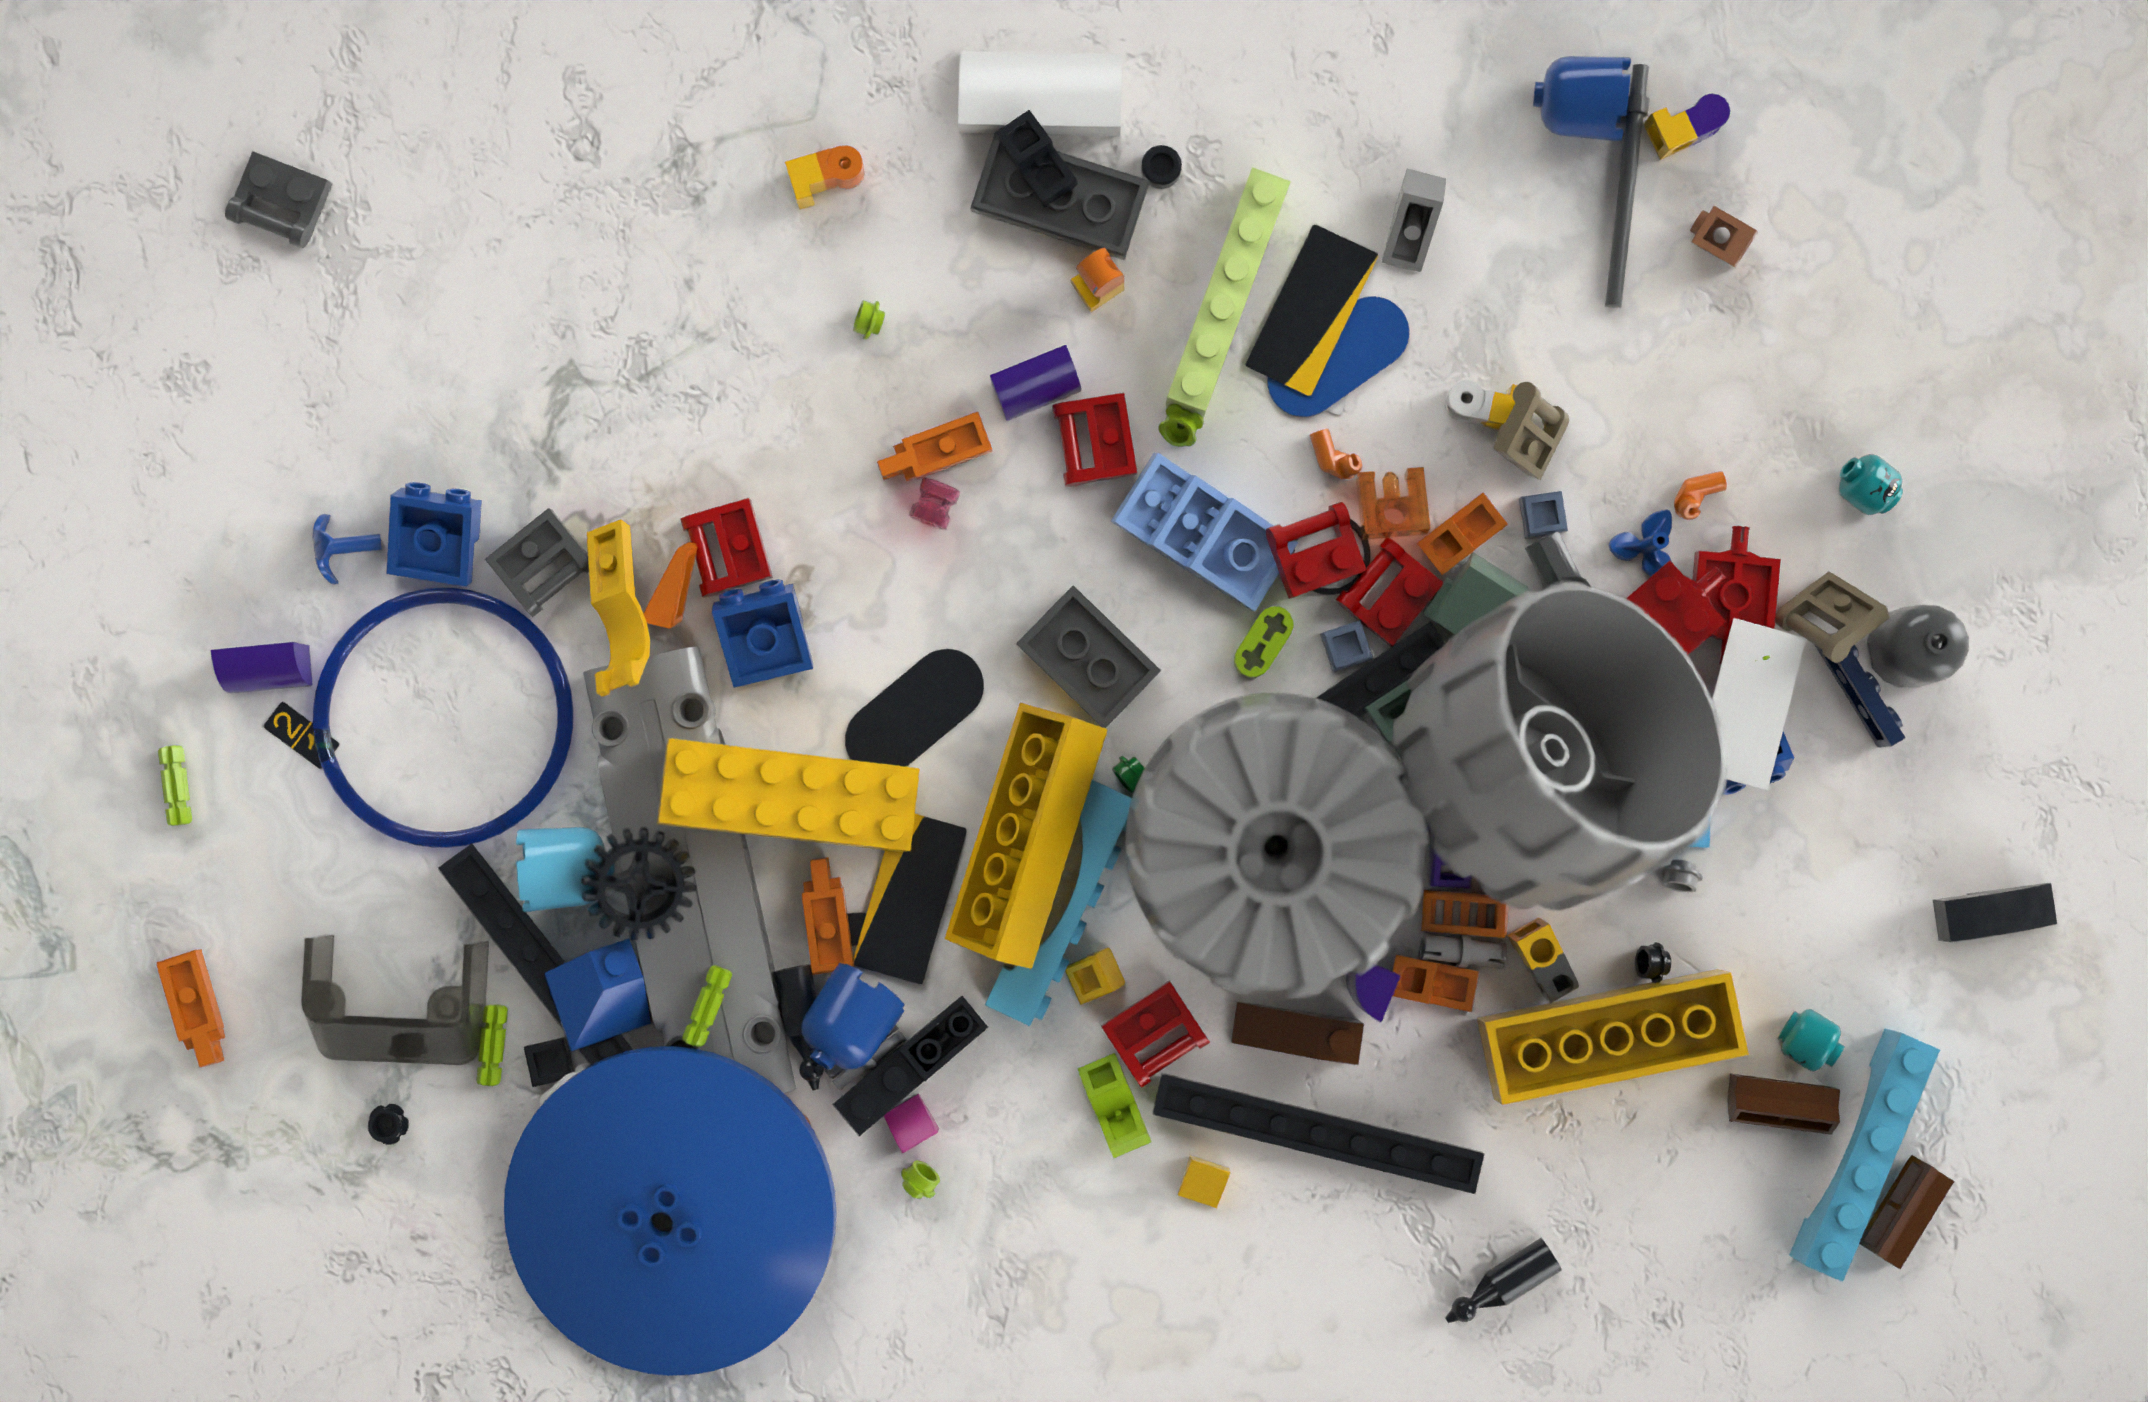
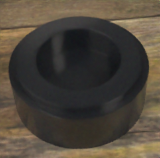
(1161, 166)

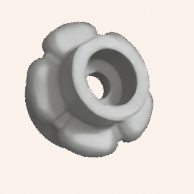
(1681, 876)

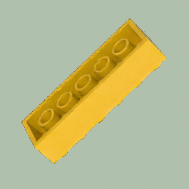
(787, 795)
(1025, 835)
(1612, 1036)

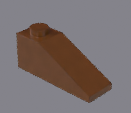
(1298, 1032)

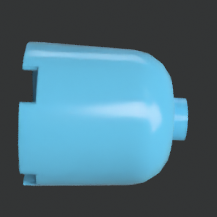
(554, 866)

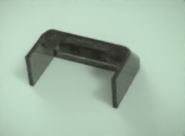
(445, 1037)

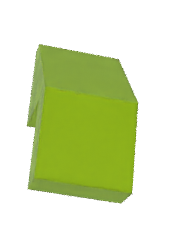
(1114, 1105)

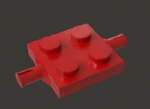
(1749, 588)
(1681, 605)

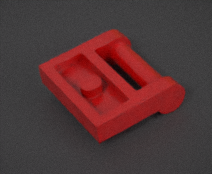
(1108, 437)
(739, 544)
(1320, 563)
(1399, 601)
(1147, 1022)

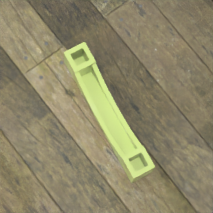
(1228, 291)

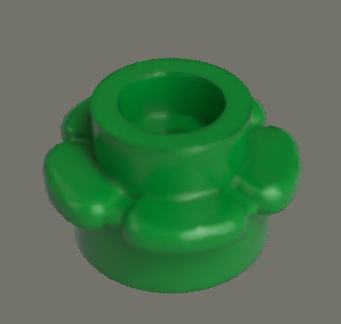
(1128, 772)

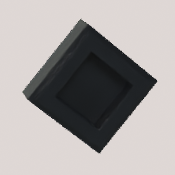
(548, 1061)

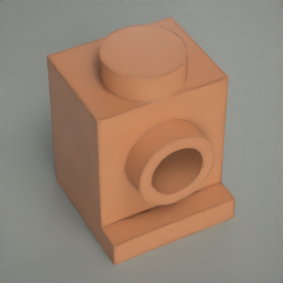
(1735, 247)

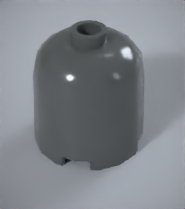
(1908, 653)

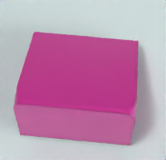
(911, 1123)

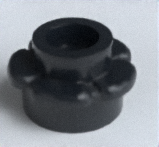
(1652, 962)
(377, 1126)

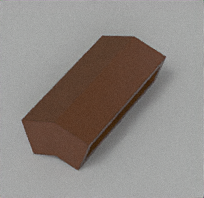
(1783, 1104)
(1905, 1211)

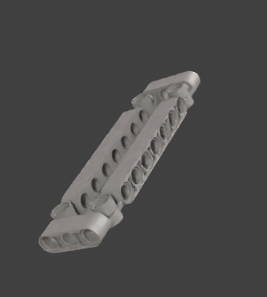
(726, 913)

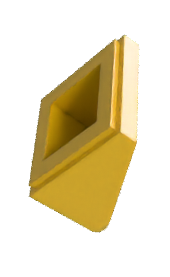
(1095, 976)
(1203, 1181)

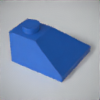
(599, 995)

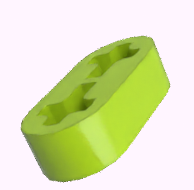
(1255, 636)

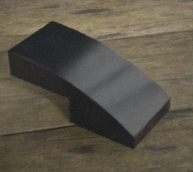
(1036, 158)

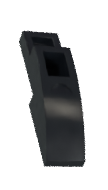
(910, 1065)

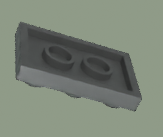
(1088, 657)

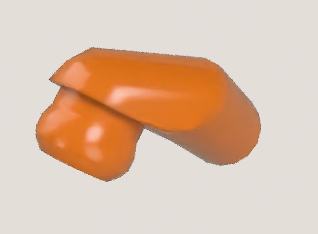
(1334, 461)
(1693, 492)

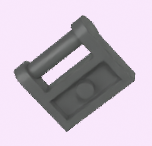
(283, 187)
(531, 552)

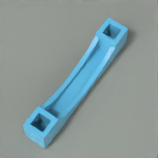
(1022, 990)
(1893, 1092)

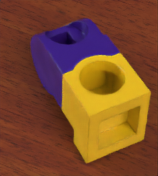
(1688, 127)

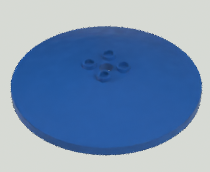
(711, 1152)

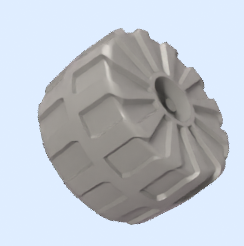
(1561, 748)
(1262, 772)

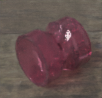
(931, 512)

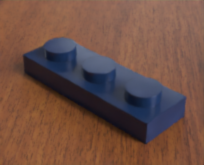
(1862, 692)

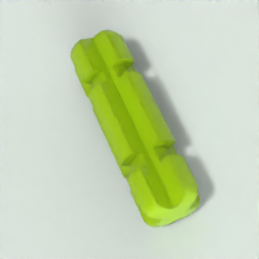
(175, 785)
(707, 1006)
(492, 1045)

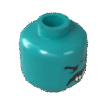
(1870, 484)
(1811, 1040)

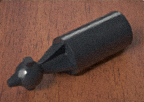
(796, 996)
(1508, 1281)

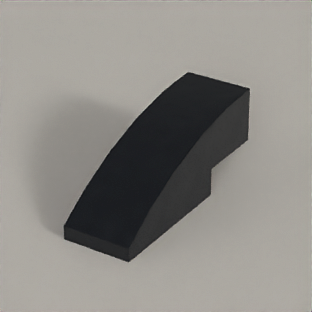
(1994, 912)

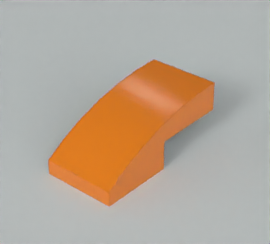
(1462, 533)
(1435, 983)

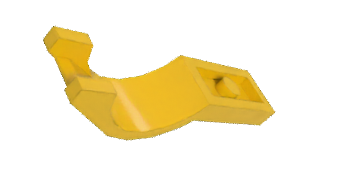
(615, 601)

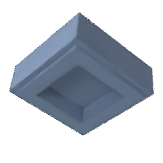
(1543, 514)
(1346, 646)

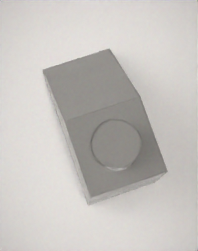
(1414, 220)

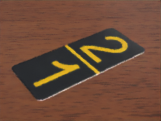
(295, 732)

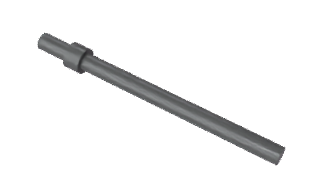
(1637, 109)

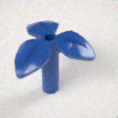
(1655, 535)
(326, 546)

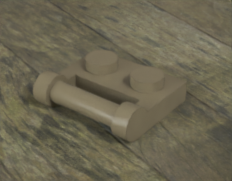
(1524, 441)
(1837, 604)

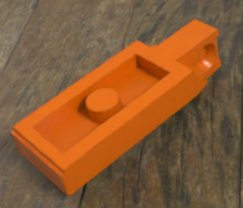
(937, 449)
(826, 919)
(193, 1005)

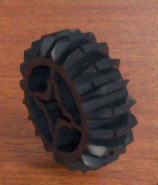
(620, 883)

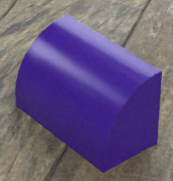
(1036, 382)
(262, 667)
(1372, 990)

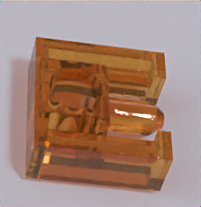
(1413, 507)

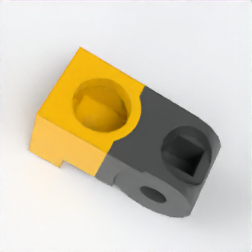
(1544, 959)

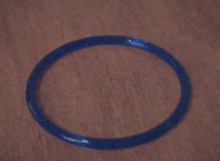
(326, 685)

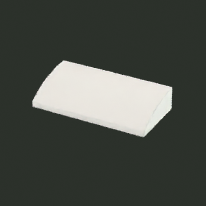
(1060, 89)

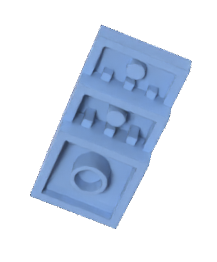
(1200, 531)

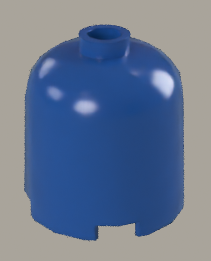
(1584, 96)
(849, 1019)

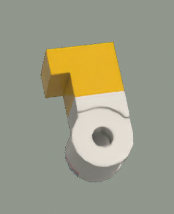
(1478, 406)

